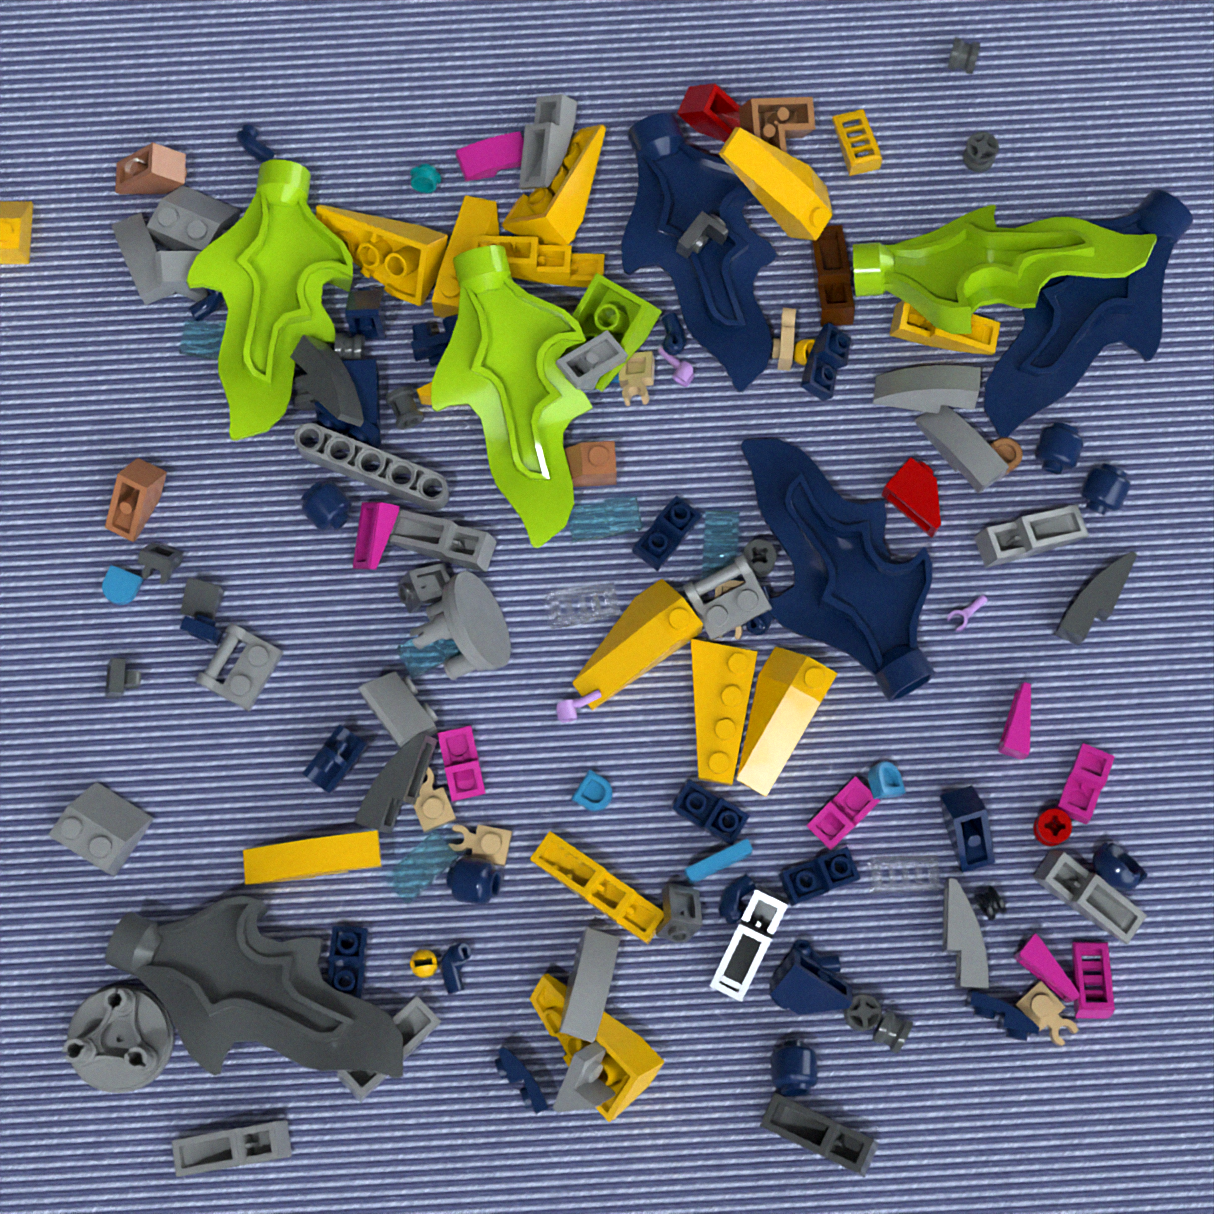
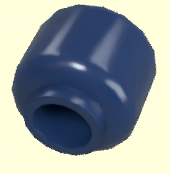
(1059, 448)
(1105, 489)
(326, 506)
(474, 880)
(794, 1068)

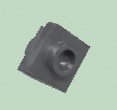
(695, 236)
(422, 586)
(681, 913)

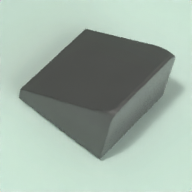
(201, 598)

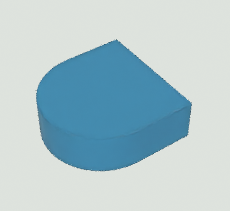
(120, 585)
(885, 781)
(593, 792)

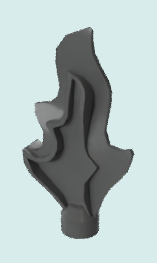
(238, 986)

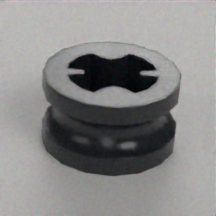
(990, 903)

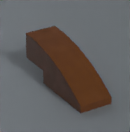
(832, 277)

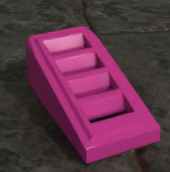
(373, 533)
(1016, 732)
(1040, 962)
(1085, 1009)

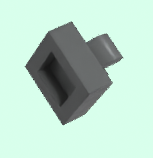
(159, 558)
(118, 679)

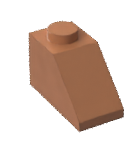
(151, 171)
(592, 463)
(134, 498)

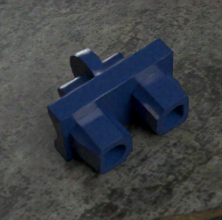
(429, 346)
(335, 759)

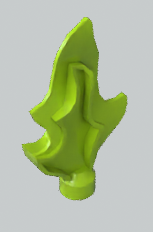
(980, 264)
(272, 287)
(508, 375)

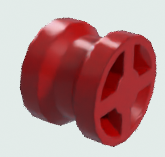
(1045, 828)

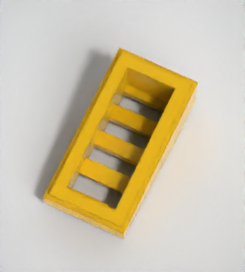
(864, 163)

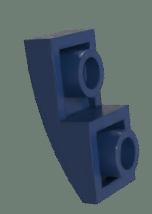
(826, 356)
(366, 433)
(666, 533)
(709, 812)
(819, 876)
(348, 960)
(1010, 1019)
(512, 1068)

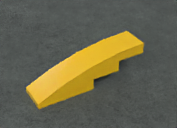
(545, 262)
(312, 858)
(598, 887)

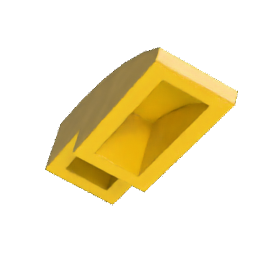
(913, 327)

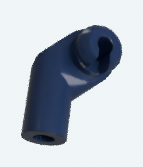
(253, 147)
(207, 305)
(675, 337)
(761, 623)
(731, 898)
(829, 962)
(451, 965)

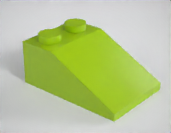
(621, 313)

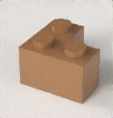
(778, 119)

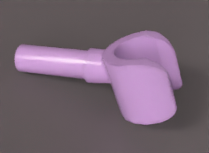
(684, 370)
(967, 612)
(567, 708)

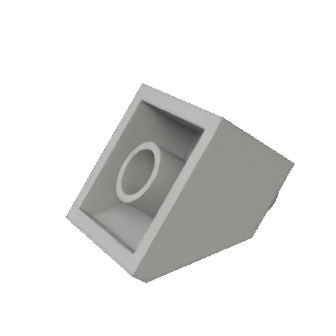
(190, 220)
(397, 708)
(101, 828)

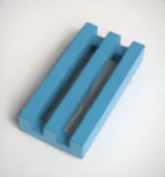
(718, 861)

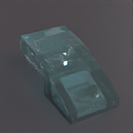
(201, 339)
(605, 520)
(719, 541)
(431, 656)
(421, 867)

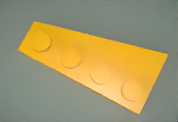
(721, 696)

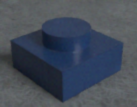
(202, 629)

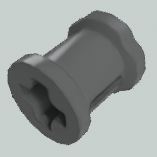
(404, 408)

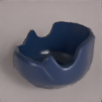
(1117, 867)

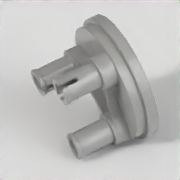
(472, 620)
(120, 1039)

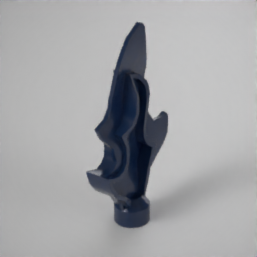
(718, 281)
(1083, 316)
(843, 576)

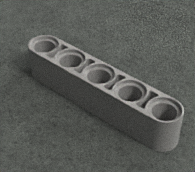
(360, 455)

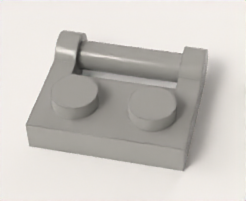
(733, 607)
(248, 673)

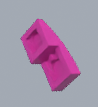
(490, 155)
(461, 763)
(1085, 783)
(843, 813)

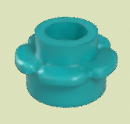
(424, 178)

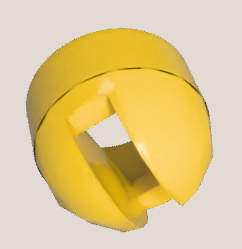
(800, 349)
(427, 970)

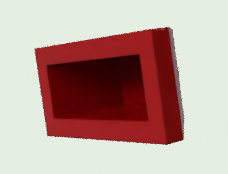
(710, 111)
(915, 495)

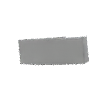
(547, 140)
(139, 256)
(928, 388)
(962, 447)
(1030, 535)
(443, 540)
(1089, 895)
(964, 938)
(589, 984)
(415, 1025)
(231, 1148)

